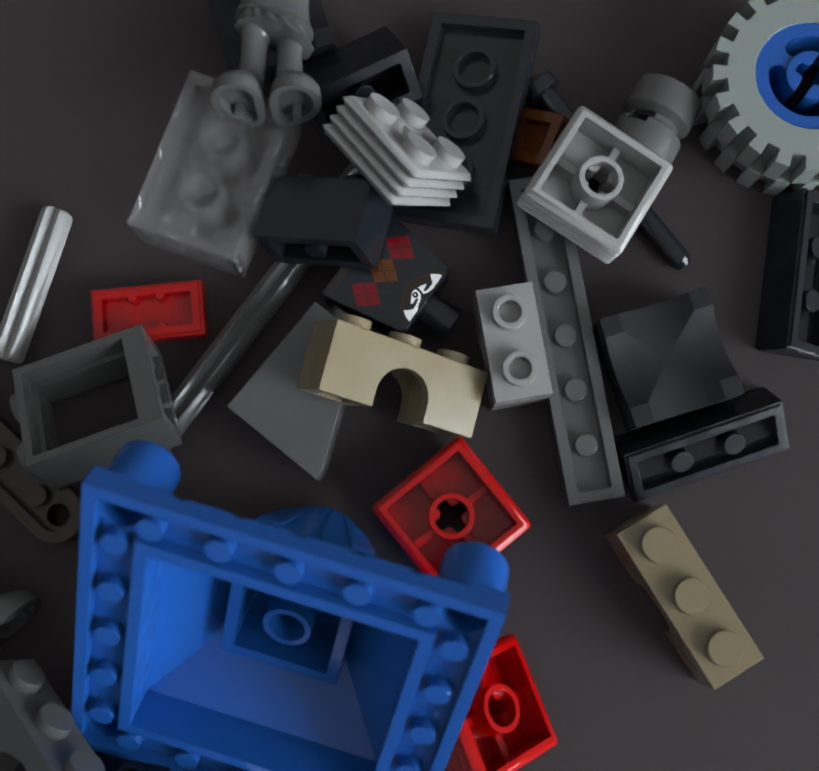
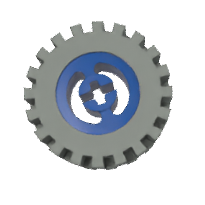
(744, 91)

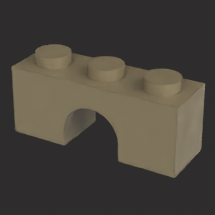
(350, 360)
(693, 605)

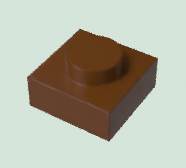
(537, 136)

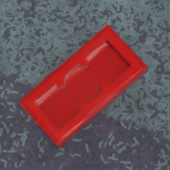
(164, 309)

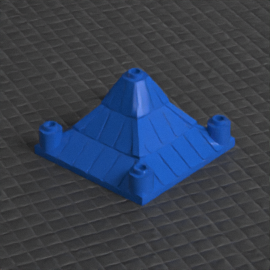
(267, 635)

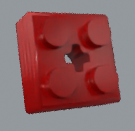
(456, 478)
(506, 716)

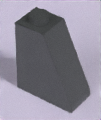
(291, 419)

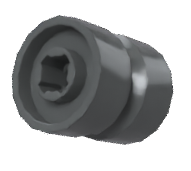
(659, 114)

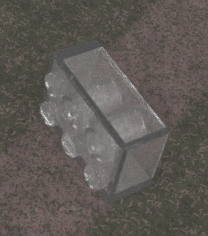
(210, 181)

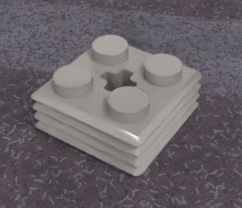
(398, 151)
(627, 178)

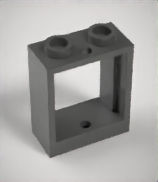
(78, 371)

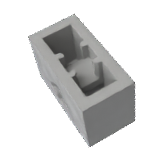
(511, 346)

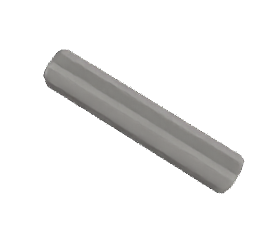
(33, 283)

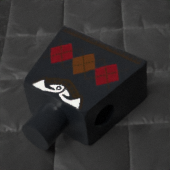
(400, 289)

